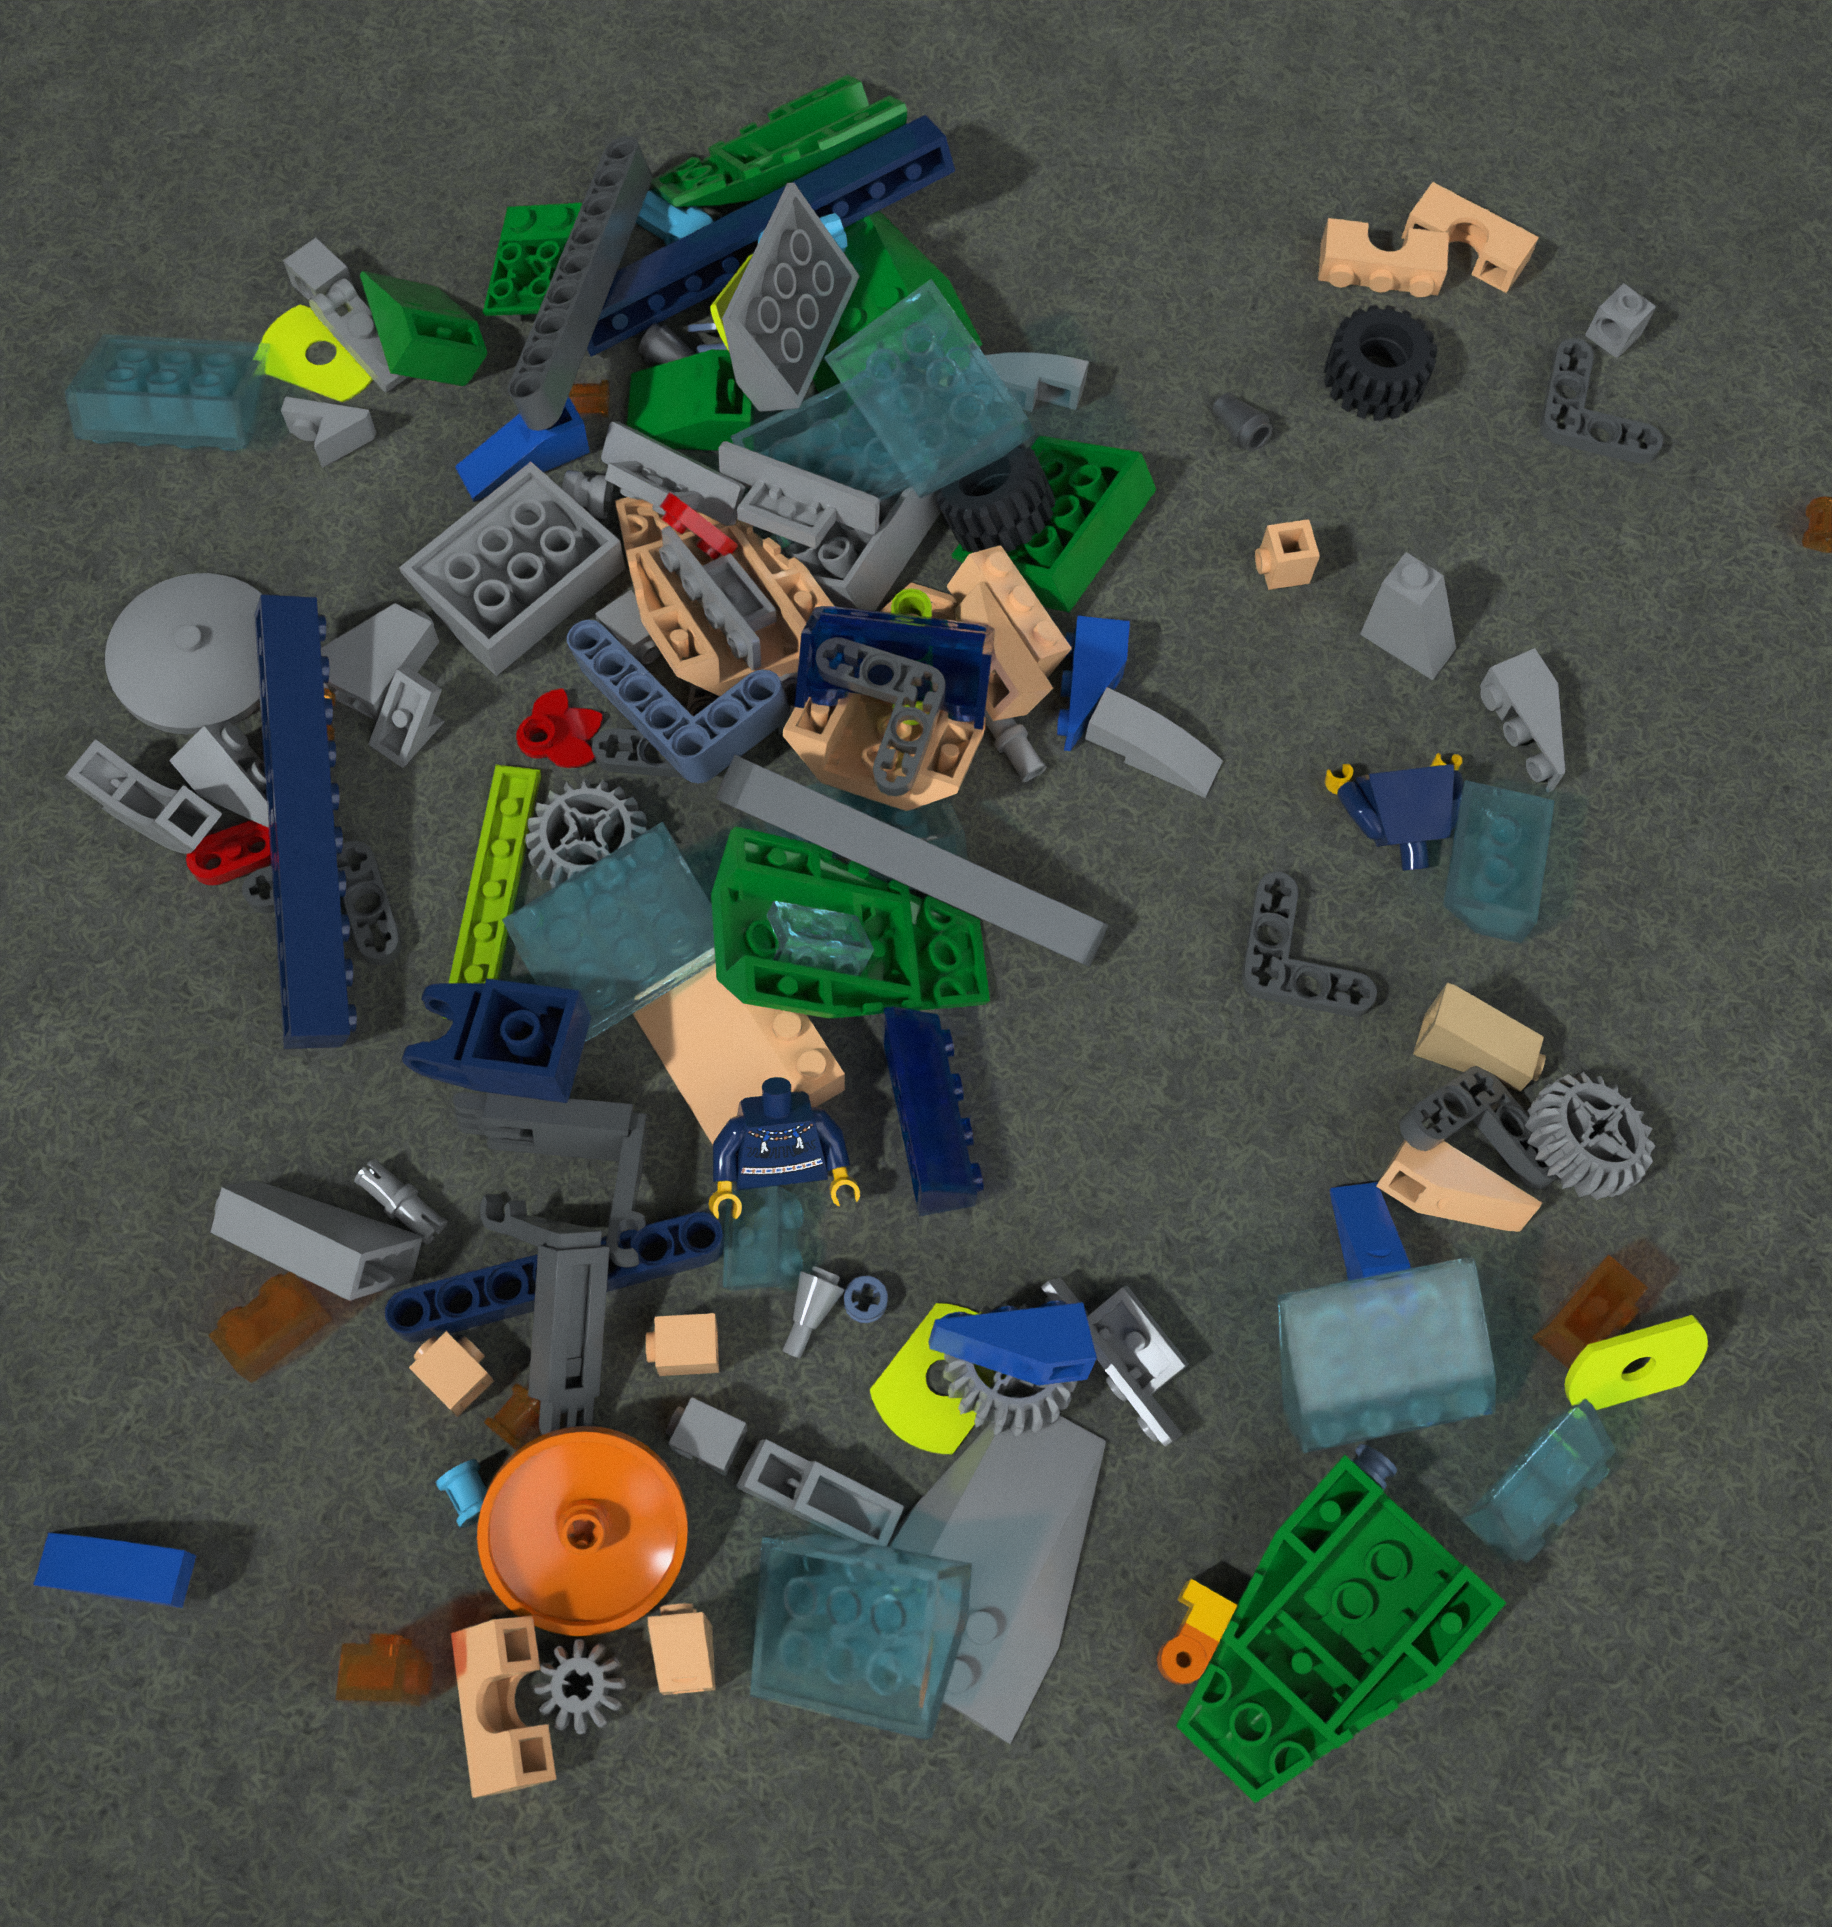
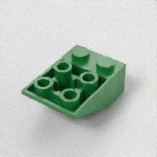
(528, 257)
(423, 330)
(690, 402)

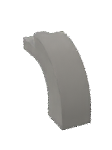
(165, 815)

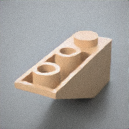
(1015, 676)
(1456, 1188)
(682, 1650)

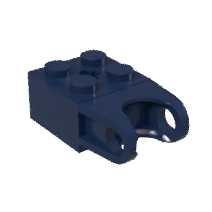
(504, 1038)

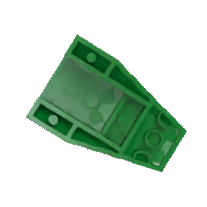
(791, 145)
(888, 273)
(922, 948)
(1331, 1634)

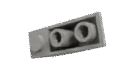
(1529, 690)
(225, 770)

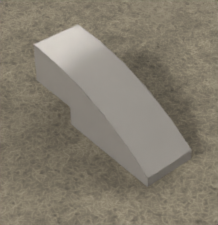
(1041, 377)
(1152, 743)
(819, 1495)

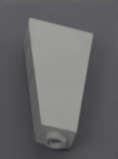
(316, 1239)

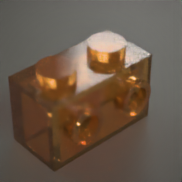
(1591, 1310)
(269, 1326)
(383, 1672)

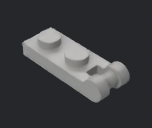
(355, 331)

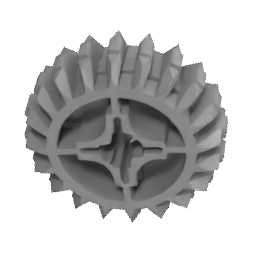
(611, 813)
(1598, 1164)
(992, 1403)

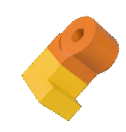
(1189, 1652)

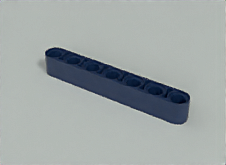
(486, 1282)

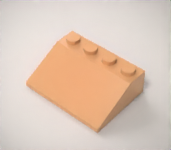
(728, 1048)

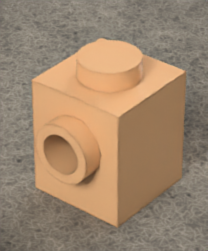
(1287, 554)
(684, 1344)
(452, 1371)

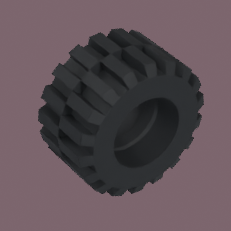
(1374, 387)
(999, 502)

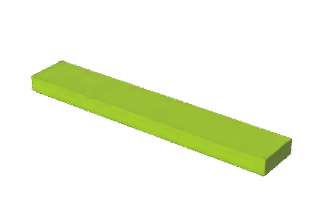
(495, 875)

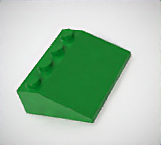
(1096, 502)

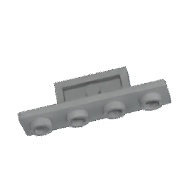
(652, 470)
(794, 500)
(725, 593)
(1132, 1353)

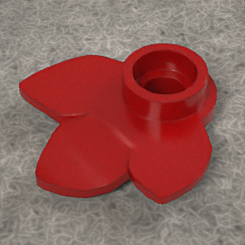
(565, 730)

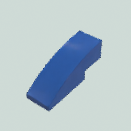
(115, 1569)

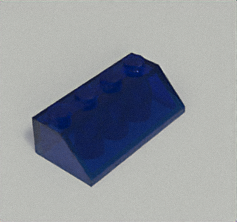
(929, 1111)

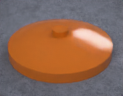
(582, 1531)

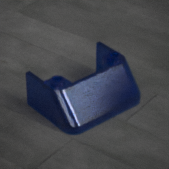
(953, 647)

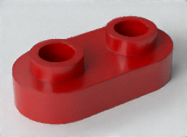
(683, 517)
(233, 849)

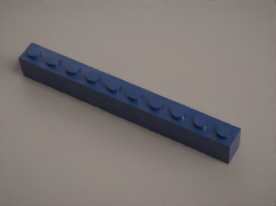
(712, 255)
(302, 824)

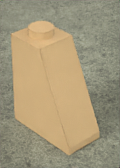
(1470, 1033)

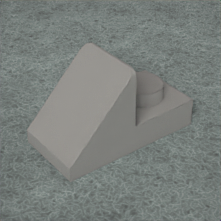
(332, 427)
(406, 717)

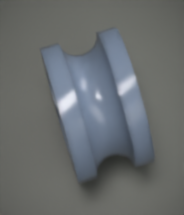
(856, 1287)
(1374, 1464)

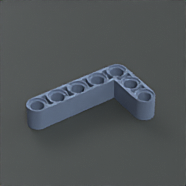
(750, 707)

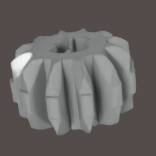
(575, 1704)

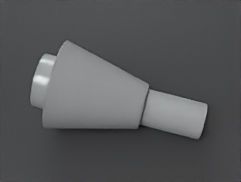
(814, 1300)

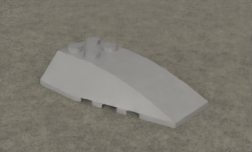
(1021, 1522)

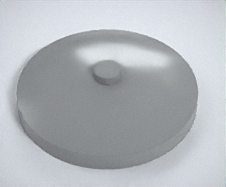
(187, 653)

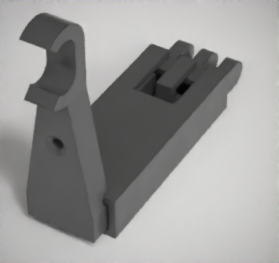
(570, 1130)
(566, 1311)

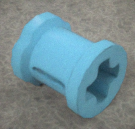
(465, 1491)

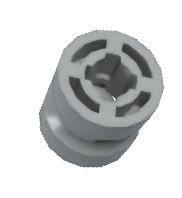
(587, 492)

